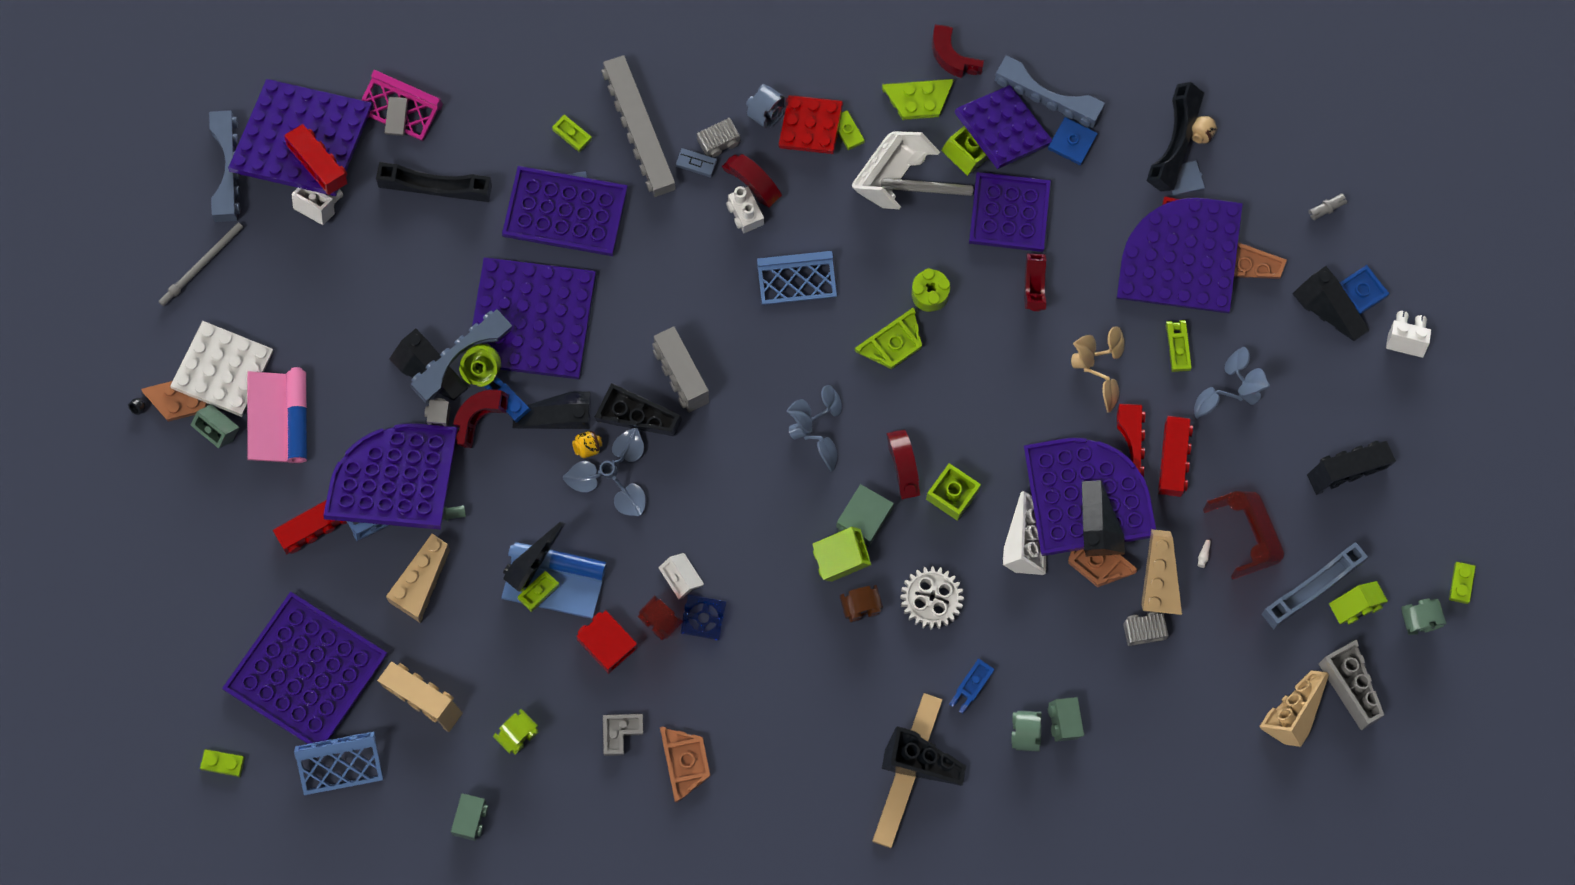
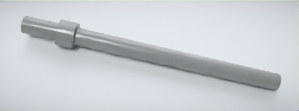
(175, 290)

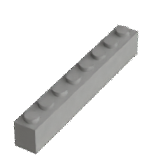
(639, 126)

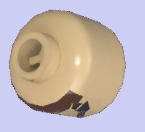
(1203, 129)

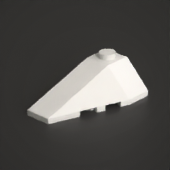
(1022, 544)

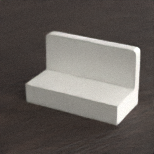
(680, 575)

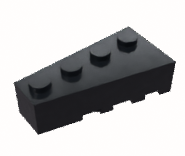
(632, 411)
(1350, 466)

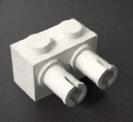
(315, 204)
(745, 209)
(1408, 337)

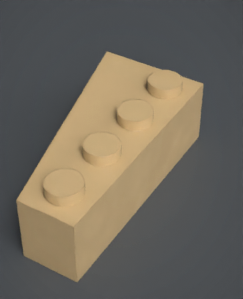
(1161, 578)
(419, 579)
(420, 695)

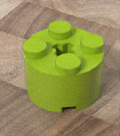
(929, 280)
(484, 355)
(516, 731)

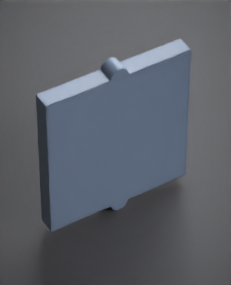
(1189, 179)

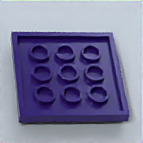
(1003, 126)
(1009, 212)

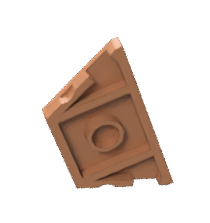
(171, 403)
(1101, 569)
(685, 761)

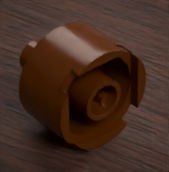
(861, 602)

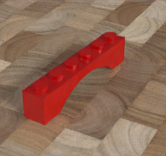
(1130, 425)

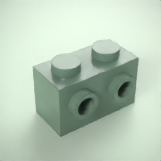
(215, 426)
(1065, 719)
(469, 817)

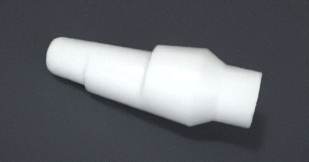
(1204, 554)

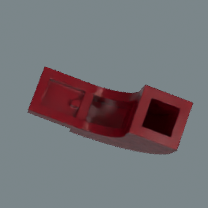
(948, 58)
(754, 177)
(1035, 282)
(474, 409)
(904, 463)

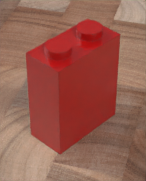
(606, 641)

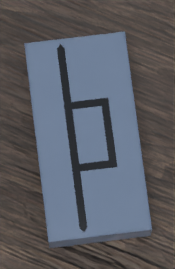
(696, 162)

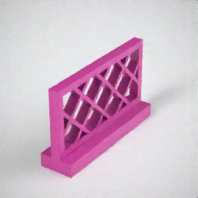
(408, 92)

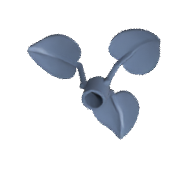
(1249, 390)
(801, 413)
(583, 475)

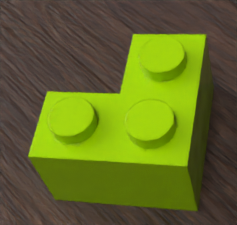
(1358, 601)

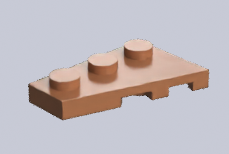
(1257, 263)

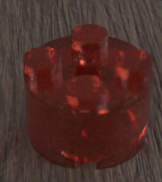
(659, 617)

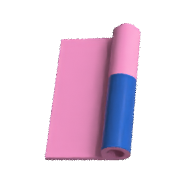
(277, 416)

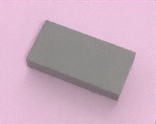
(396, 116)

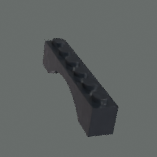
(1186, 106)
(463, 187)

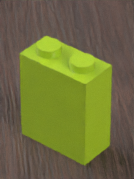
(841, 554)

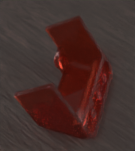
(1269, 549)

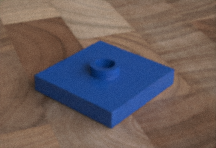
(1072, 141)
(1364, 289)

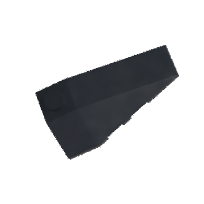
(1330, 302)
(415, 354)
(558, 412)
(1100, 524)
(526, 565)
(916, 757)

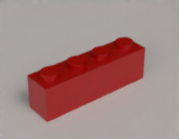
(316, 159)
(1174, 456)
(305, 529)

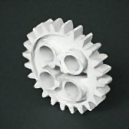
(927, 614)

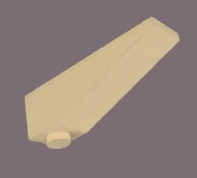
(1295, 715)

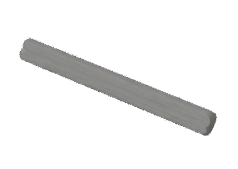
(932, 187)

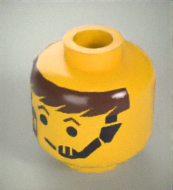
(587, 444)

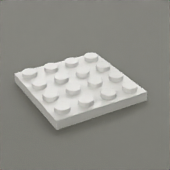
(218, 368)

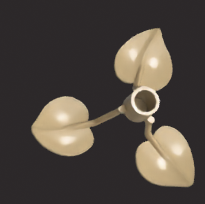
(1085, 359)

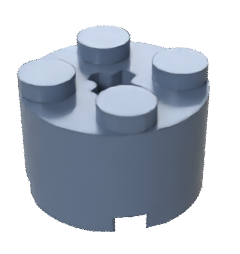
(766, 106)

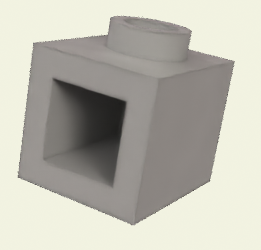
(438, 412)

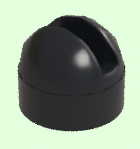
(136, 406)

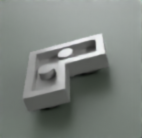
(617, 727)

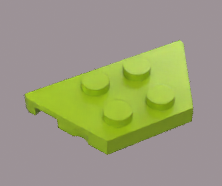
(918, 99)
(893, 342)

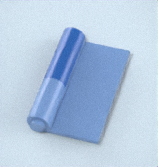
(578, 581)

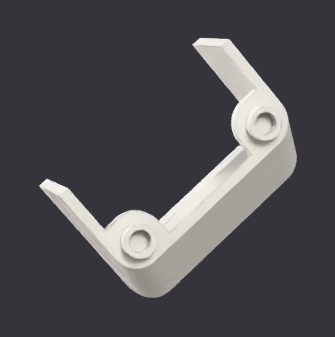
(891, 162)

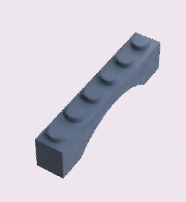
(1081, 108)
(224, 201)
(490, 330)
(1314, 586)

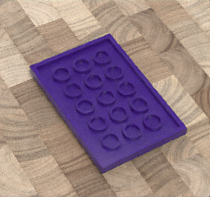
(565, 211)

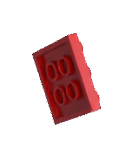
(811, 124)

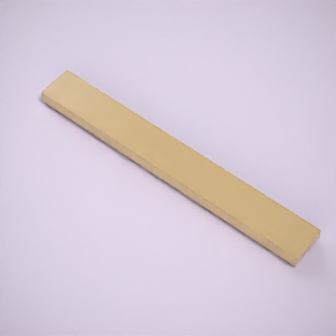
(902, 783)

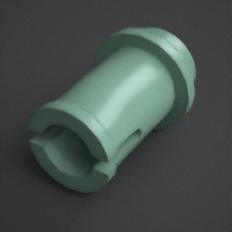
(454, 512)

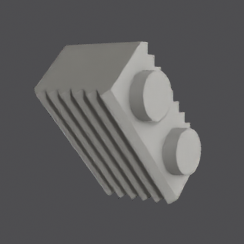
(718, 137)
(1145, 629)

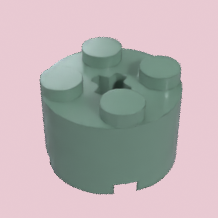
(1423, 617)
(1027, 730)

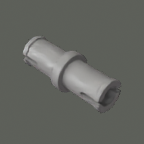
(1327, 206)

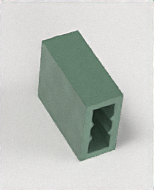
(867, 512)

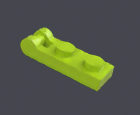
(1178, 346)

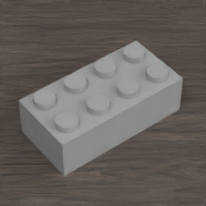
(681, 370)

